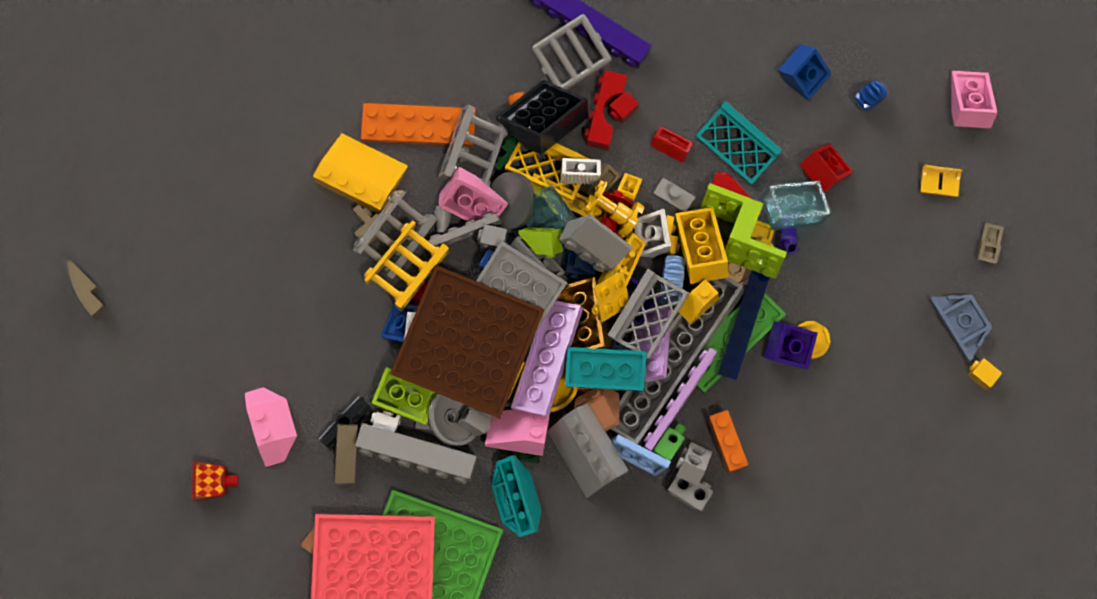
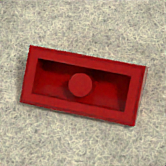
(671, 144)

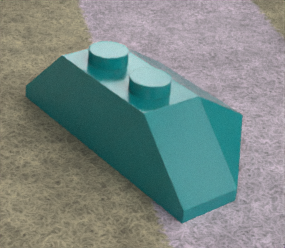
(516, 496)

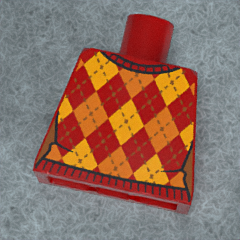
(211, 481)

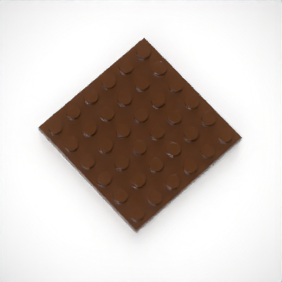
(467, 341)

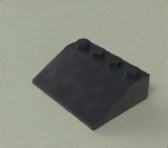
(544, 116)

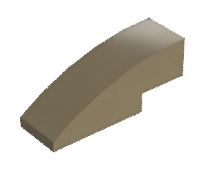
(86, 291)

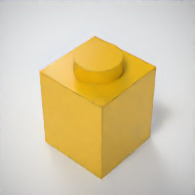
(984, 373)

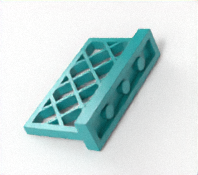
(747, 129)

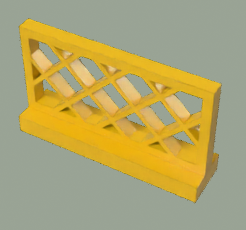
(557, 152)

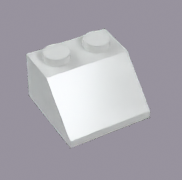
(654, 231)

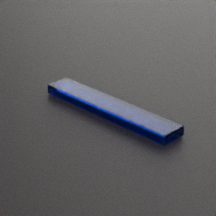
(743, 325)

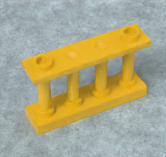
(413, 283)

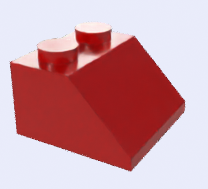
(826, 166)

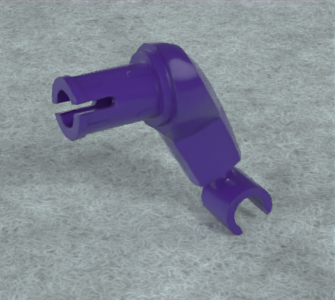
(788, 240)

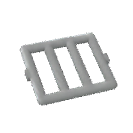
(567, 29)

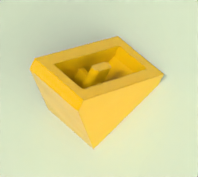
(629, 186)

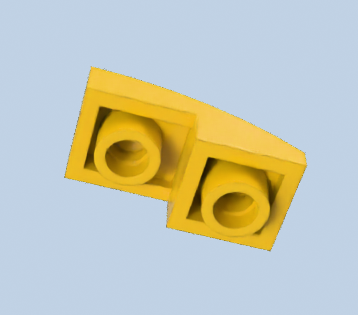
(675, 246)

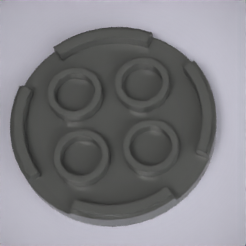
(519, 193)

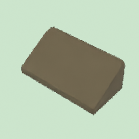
(608, 174)

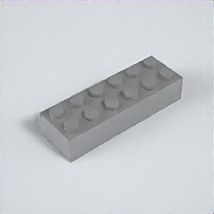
(417, 453)

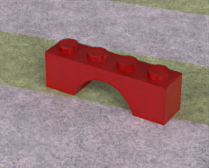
(601, 132)

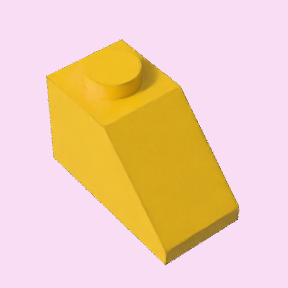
(699, 302)

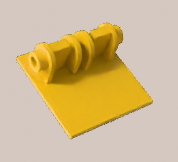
(610, 296)

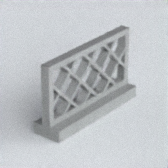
(633, 307)

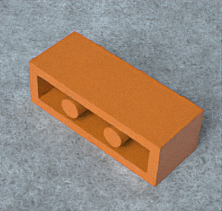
(727, 441)

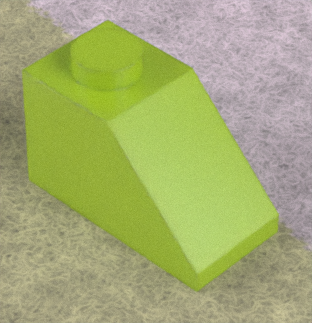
(543, 240)

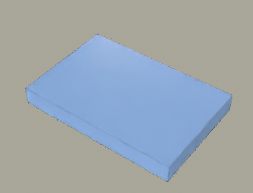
(640, 456)

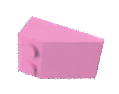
(972, 99)
(470, 197)
(518, 432)

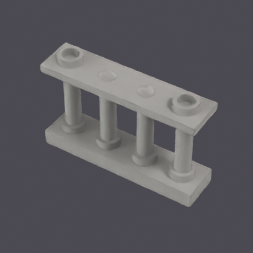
(461, 134)
(424, 223)

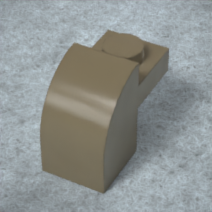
(365, 217)

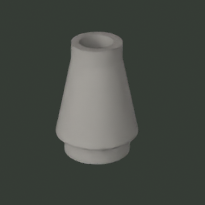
(443, 219)

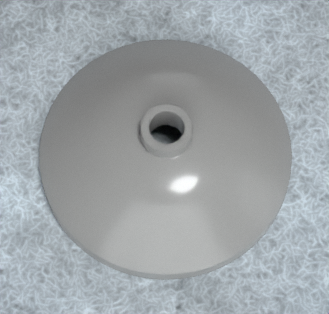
(446, 430)

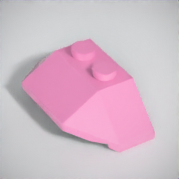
(271, 425)

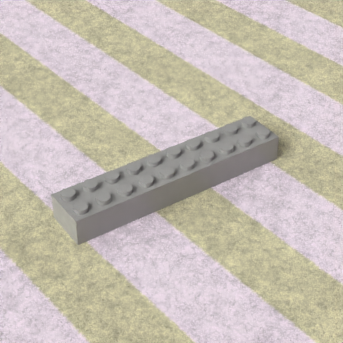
(686, 343)

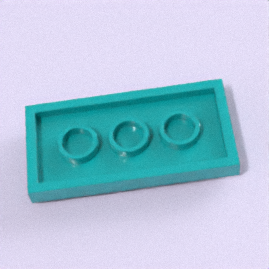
(606, 369)

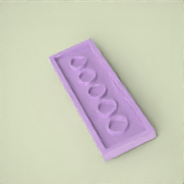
(547, 360)
(684, 392)

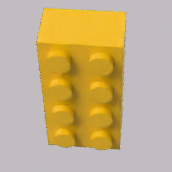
(702, 245)

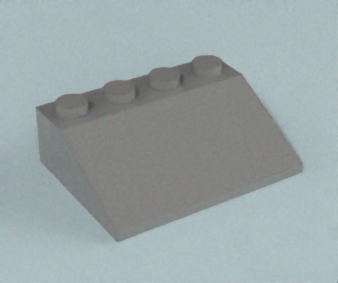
(587, 450)

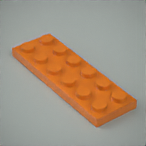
(411, 124)

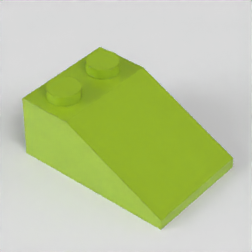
(403, 398)

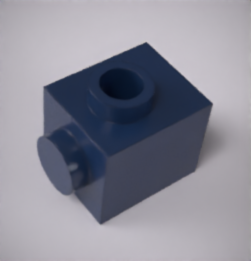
(572, 273)

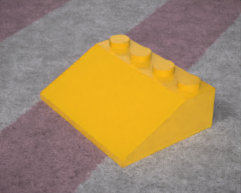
(359, 173)

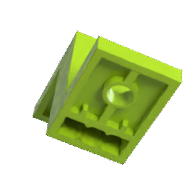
(740, 246)

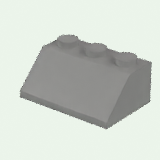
(594, 243)

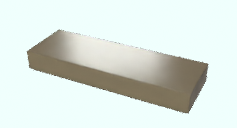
(345, 454)

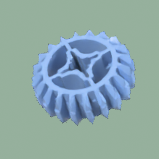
(673, 272)

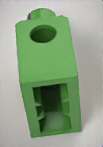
(670, 442)

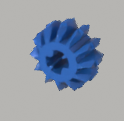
(871, 95)

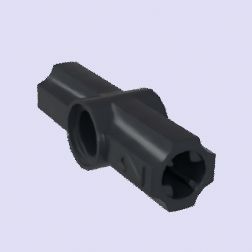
(353, 413)

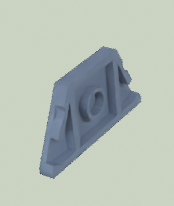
(963, 321)

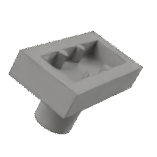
(673, 195)

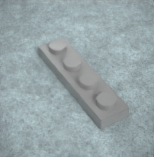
(471, 228)

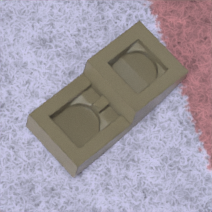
(990, 243)

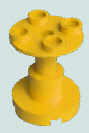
(618, 212)

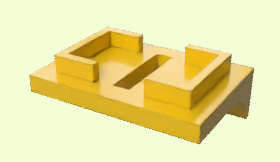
(950, 180)

